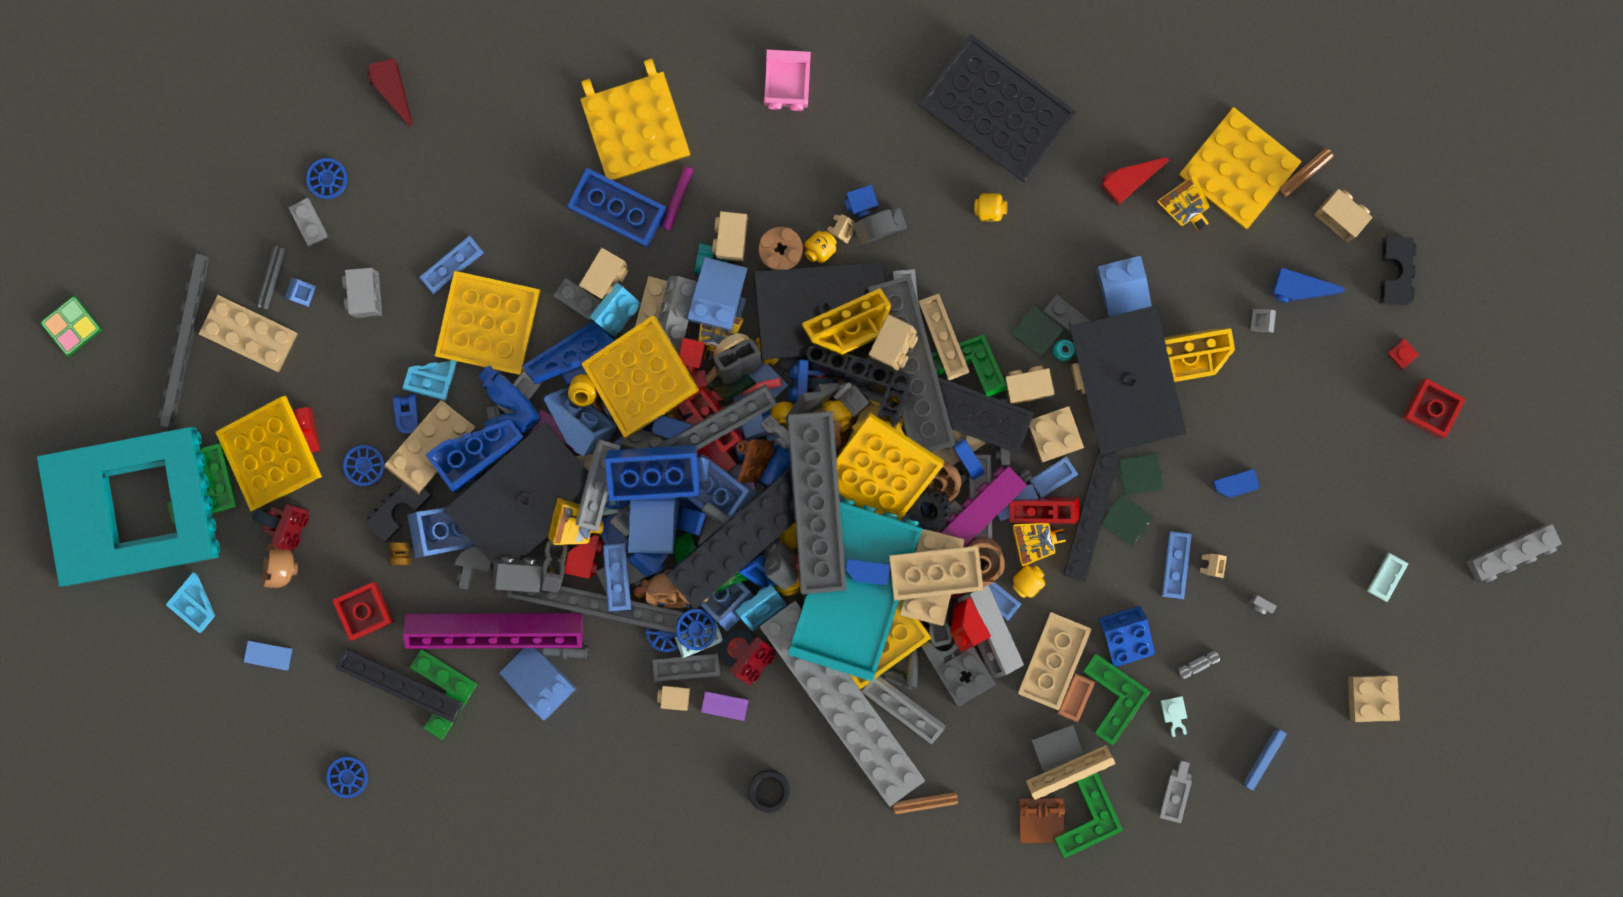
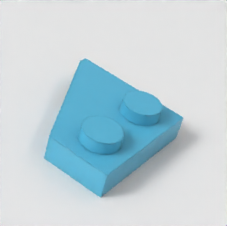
(192, 604)

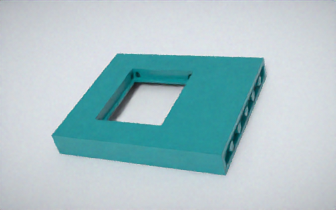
(84, 515)

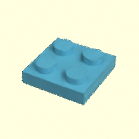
(615, 310)
(761, 607)

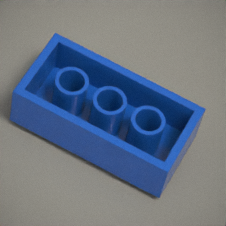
(617, 208)
(652, 473)

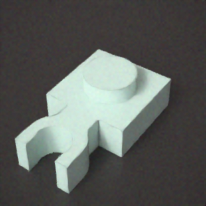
(1173, 711)

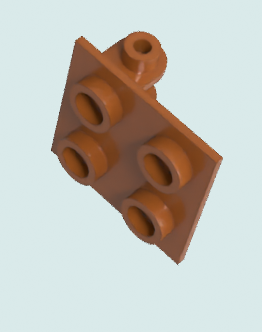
(756, 458)
(1041, 819)

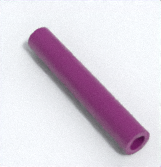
(677, 198)

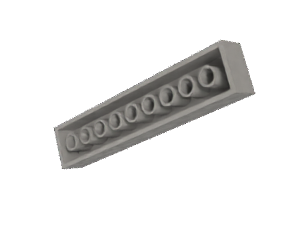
(848, 714)

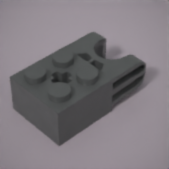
(949, 667)

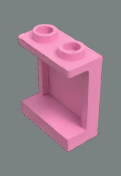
(787, 79)

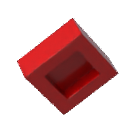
(1403, 354)

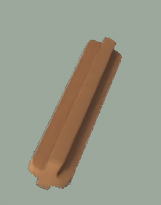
(1307, 171)
(925, 803)

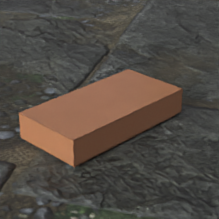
(1076, 697)

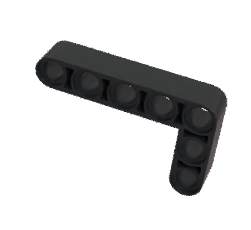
(865, 379)

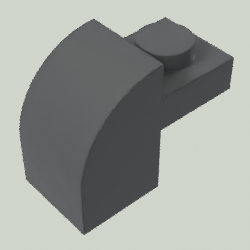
(879, 225)
(470, 560)

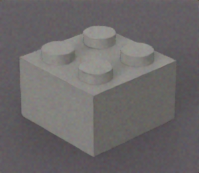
(362, 292)

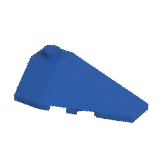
(468, 456)

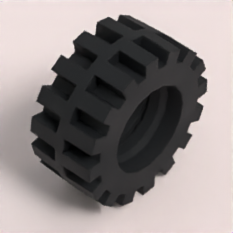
(939, 501)

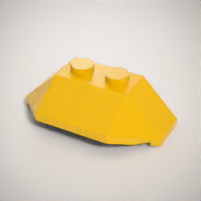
(850, 323)
(1199, 353)

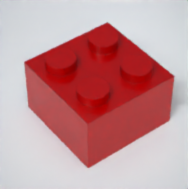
(1433, 408)
(363, 611)

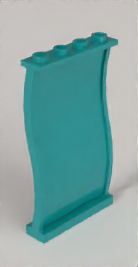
(852, 625)

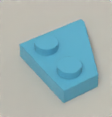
(431, 380)

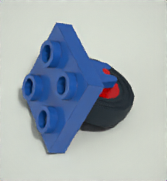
(802, 383)

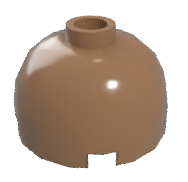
(946, 480)
(278, 567)
(663, 591)

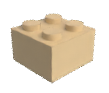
(1343, 215)
(731, 236)
(604, 274)
(893, 343)
(1028, 386)
(1055, 434)
(1373, 698)

